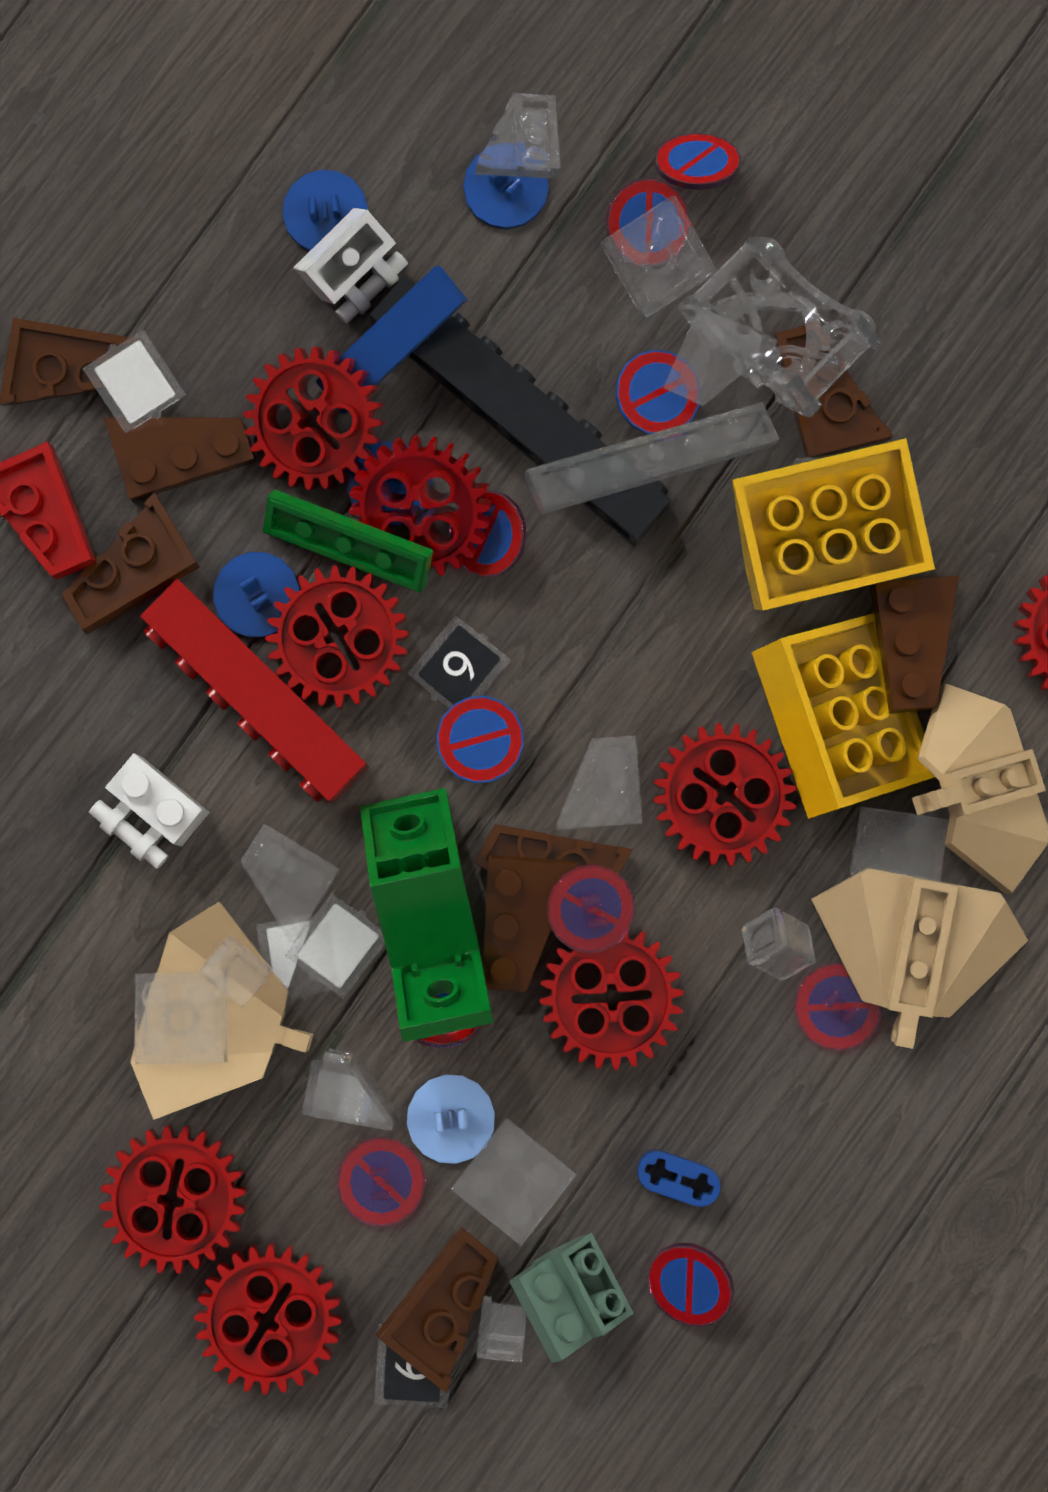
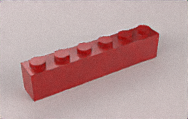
(254, 692)

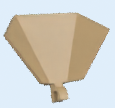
(985, 786)
(917, 942)
(250, 1029)

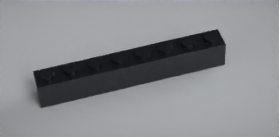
(523, 413)

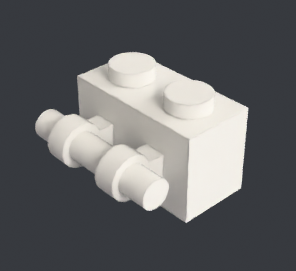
(345, 257)
(157, 802)

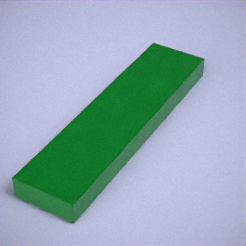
(347, 541)

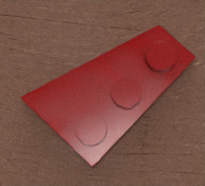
(43, 511)

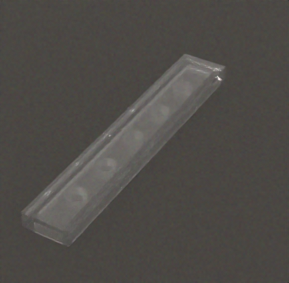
(651, 458)

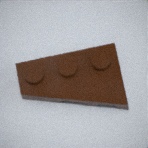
(50, 360)
(845, 415)
(177, 451)
(132, 569)
(913, 638)
(533, 844)
(517, 917)
(436, 1313)

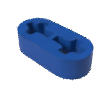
(674, 1188)

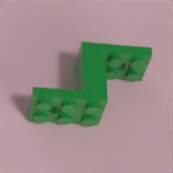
(425, 915)

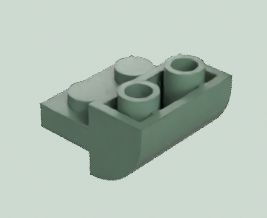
(571, 1296)

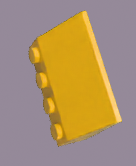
(831, 525)
(836, 716)

